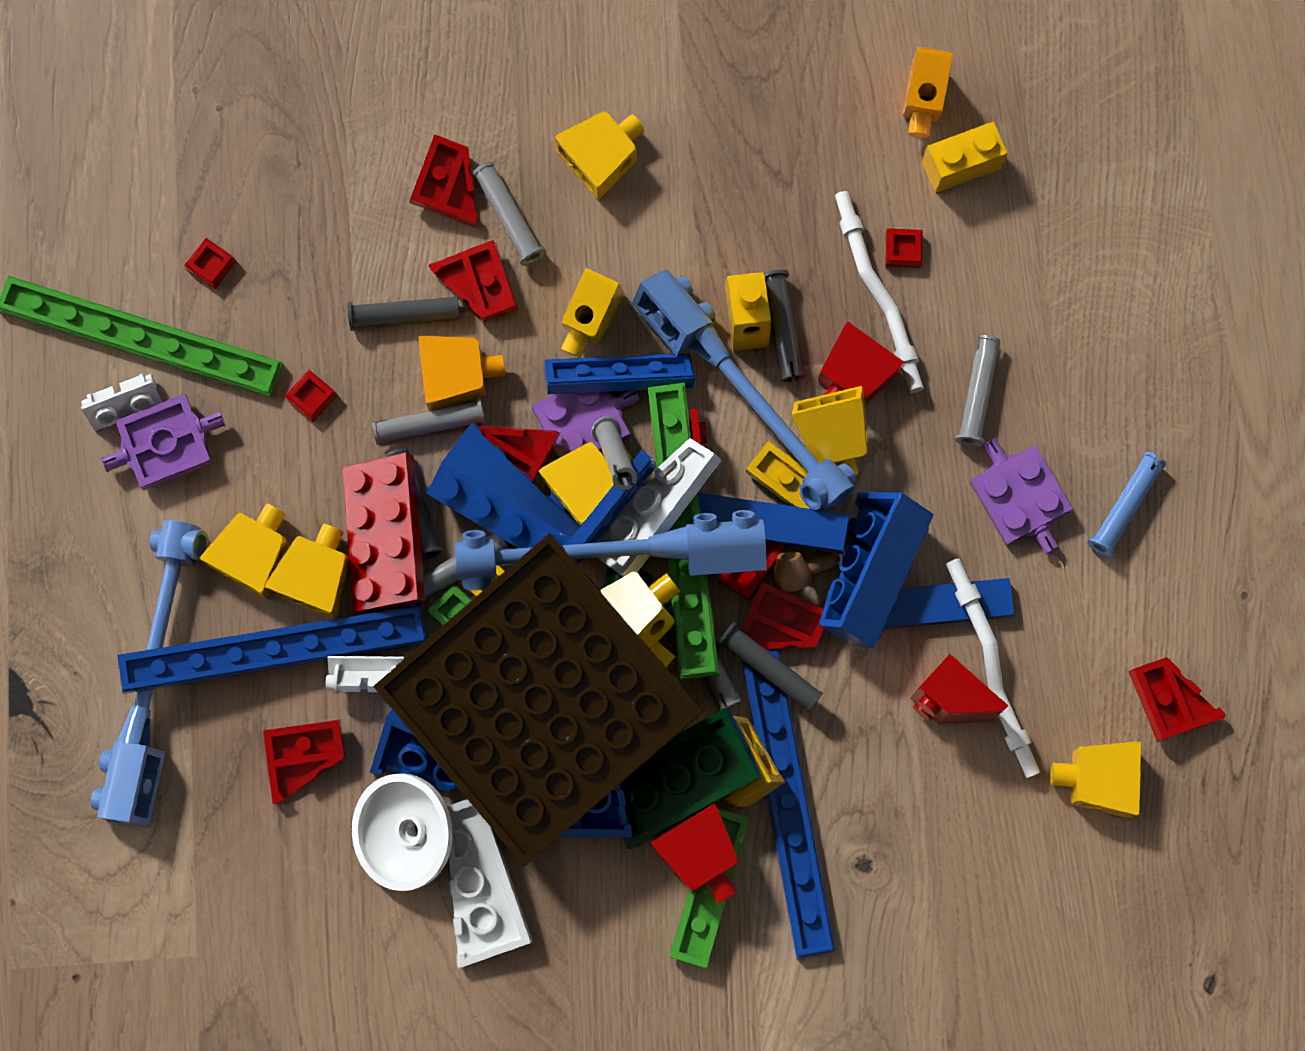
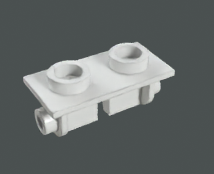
(107, 406)
(358, 672)

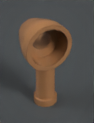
(795, 573)

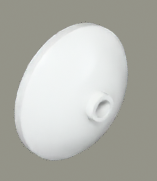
(387, 836)

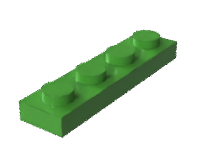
(701, 912)

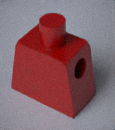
(859, 362)
(700, 853)

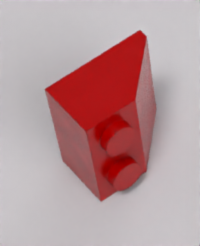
(956, 696)

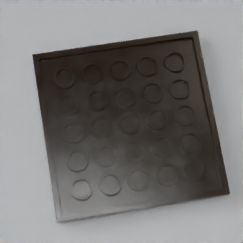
(538, 699)

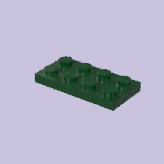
(687, 777)

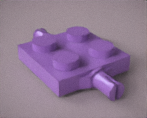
(576, 413)
(163, 442)
(1021, 495)

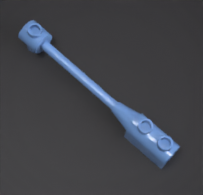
(686, 325)
(706, 546)
(132, 764)

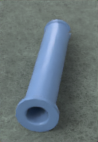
(1126, 505)

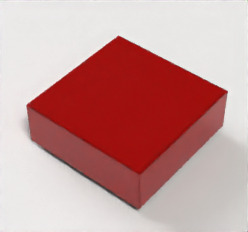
(903, 248)
(210, 263)
(311, 395)

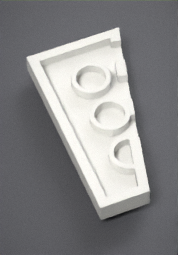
(660, 502)
(484, 898)

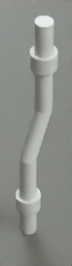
(852, 229)
(969, 597)

